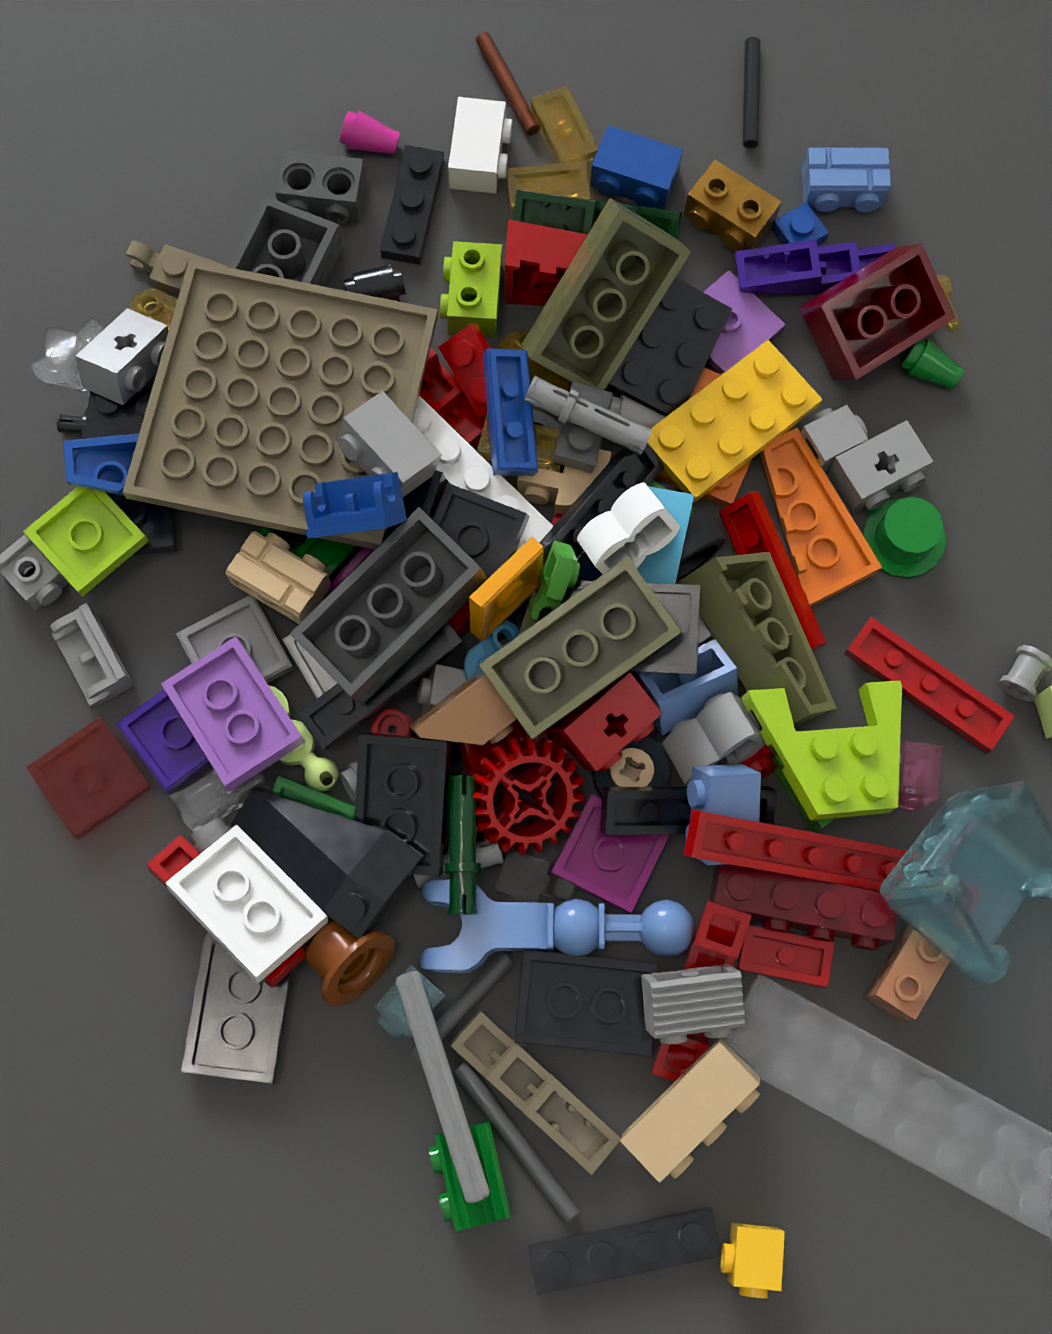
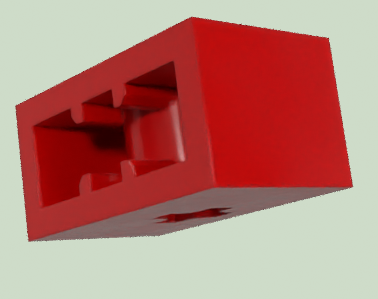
(584, 727)

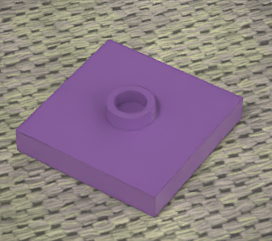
(746, 327)

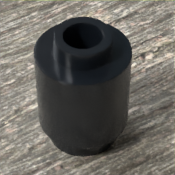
(377, 282)

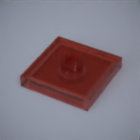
(88, 778)

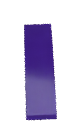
(802, 266)

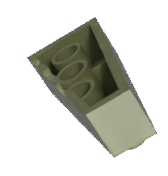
(760, 631)

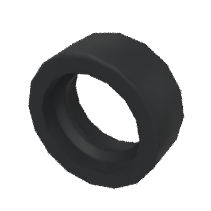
(700, 544)

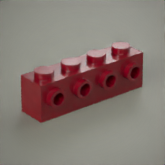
(807, 905)

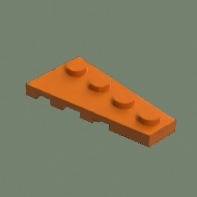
(817, 527)

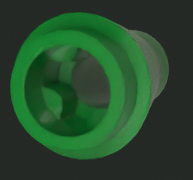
(931, 364)

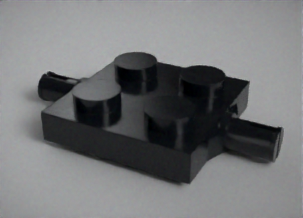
(107, 417)

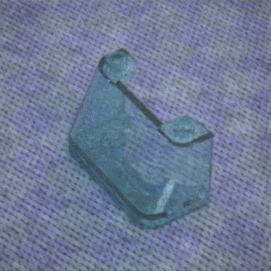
(972, 875)

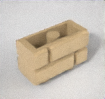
(278, 576)

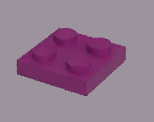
(608, 865)

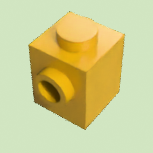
(754, 1259)

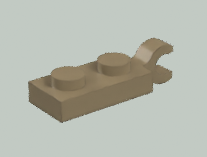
(165, 268)

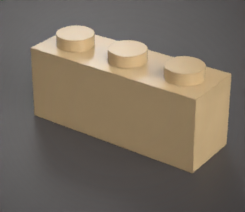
(692, 1111)

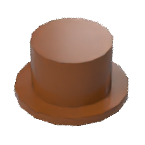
(348, 962)

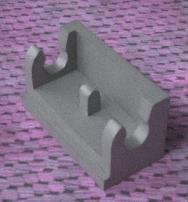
(91, 655)

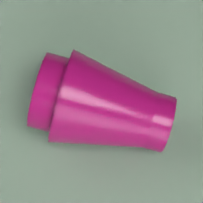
(367, 134)

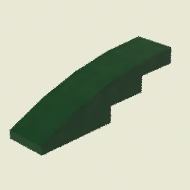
(580, 214)

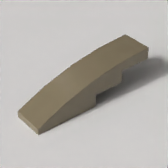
(535, 1092)

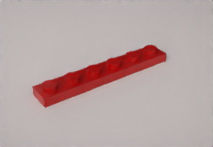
(789, 850)

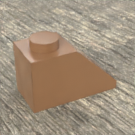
(468, 715)

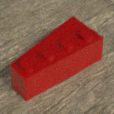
(536, 261)

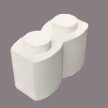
(631, 529)

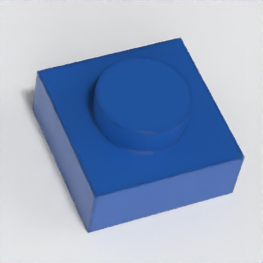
(799, 226)

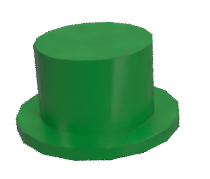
(906, 536)

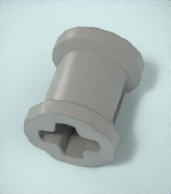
(1025, 673)

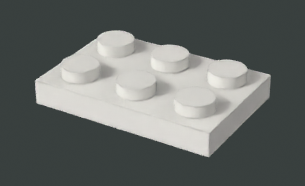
(247, 903)

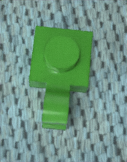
(558, 573)

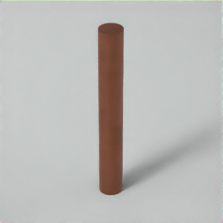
(507, 83)

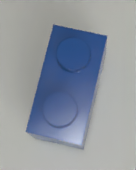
(635, 168)

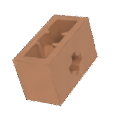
(907, 976)

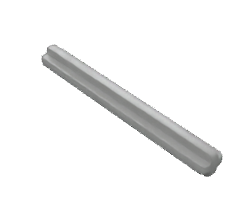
(442, 1087)

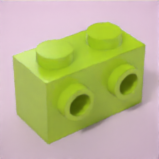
(473, 287)

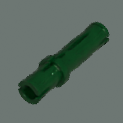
(462, 846)

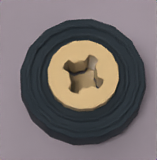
(643, 754)

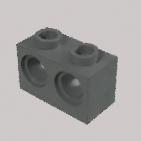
(323, 177)

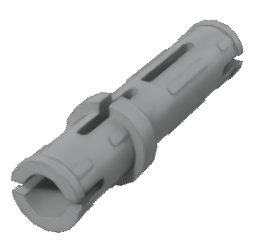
(581, 412)

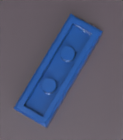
(508, 415)

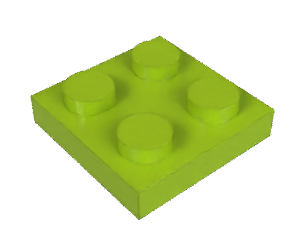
(86, 537)

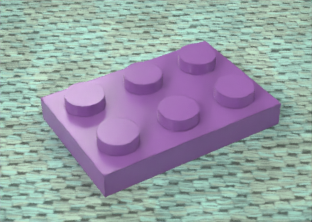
(232, 713)

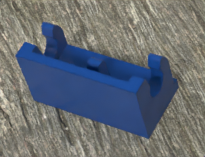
(354, 505)

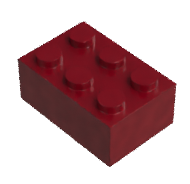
(877, 312)

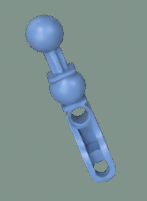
(571, 927)

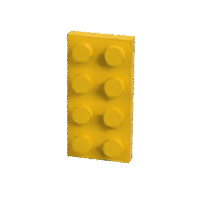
(732, 420)

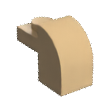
(560, 487)

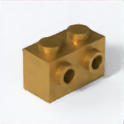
(731, 208)

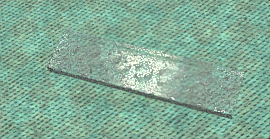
(898, 1102)

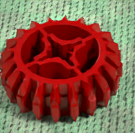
(534, 780)

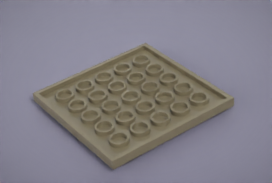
(260, 389)

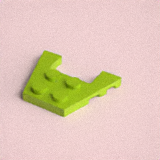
(840, 768)

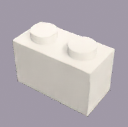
(477, 145)

